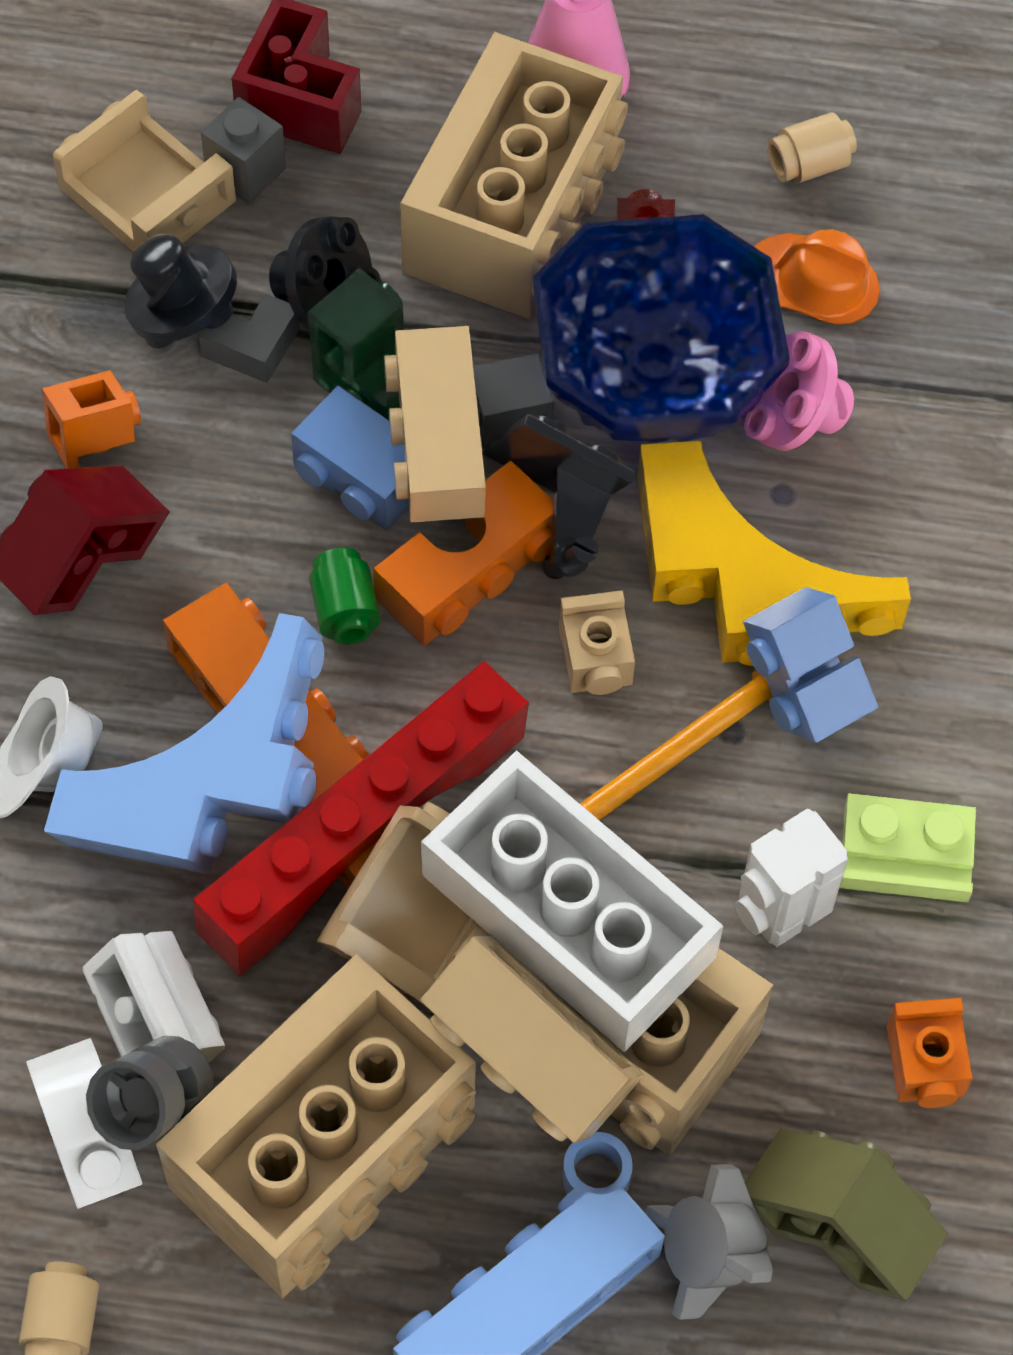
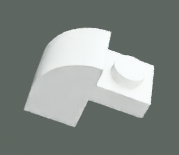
(89, 1162)

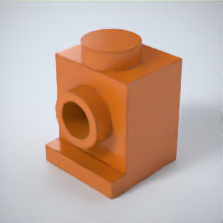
(89, 416)
(923, 1026)

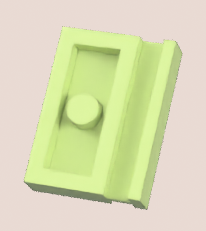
(908, 847)

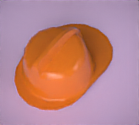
(823, 275)

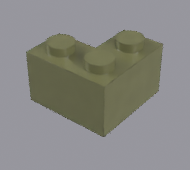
(848, 1206)

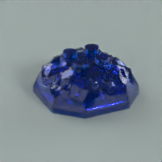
(659, 327)

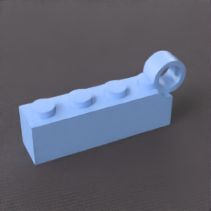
(550, 1272)

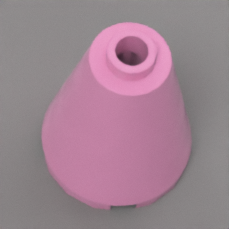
(583, 32)

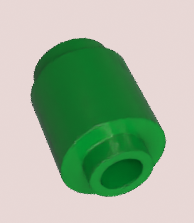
(344, 596)

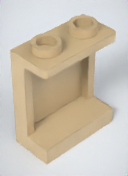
(141, 176)
(396, 914)

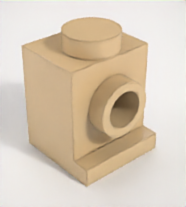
(596, 642)

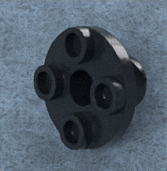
(317, 262)
(178, 289)

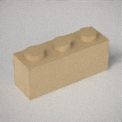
(436, 424)
(530, 1040)

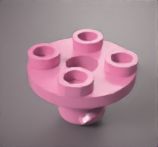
(802, 398)

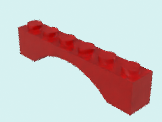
(288, 872)

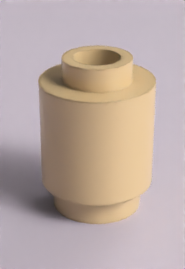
(812, 148)
(59, 1311)

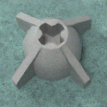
(713, 1241)

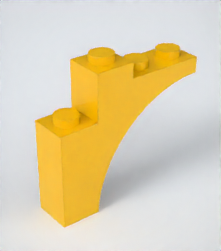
(708, 550)

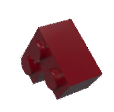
(293, 79)
(70, 529)

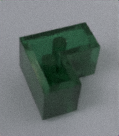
(352, 335)

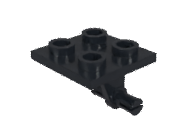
(576, 473)

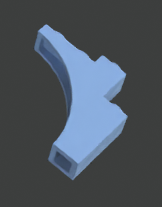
(238, 763)

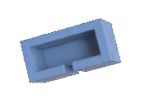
(350, 452)
(798, 653)

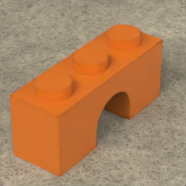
(436, 588)

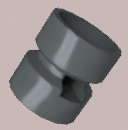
(147, 1091)

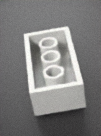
(570, 900)

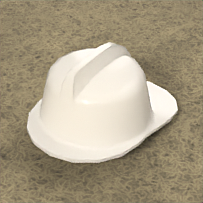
(44, 740)

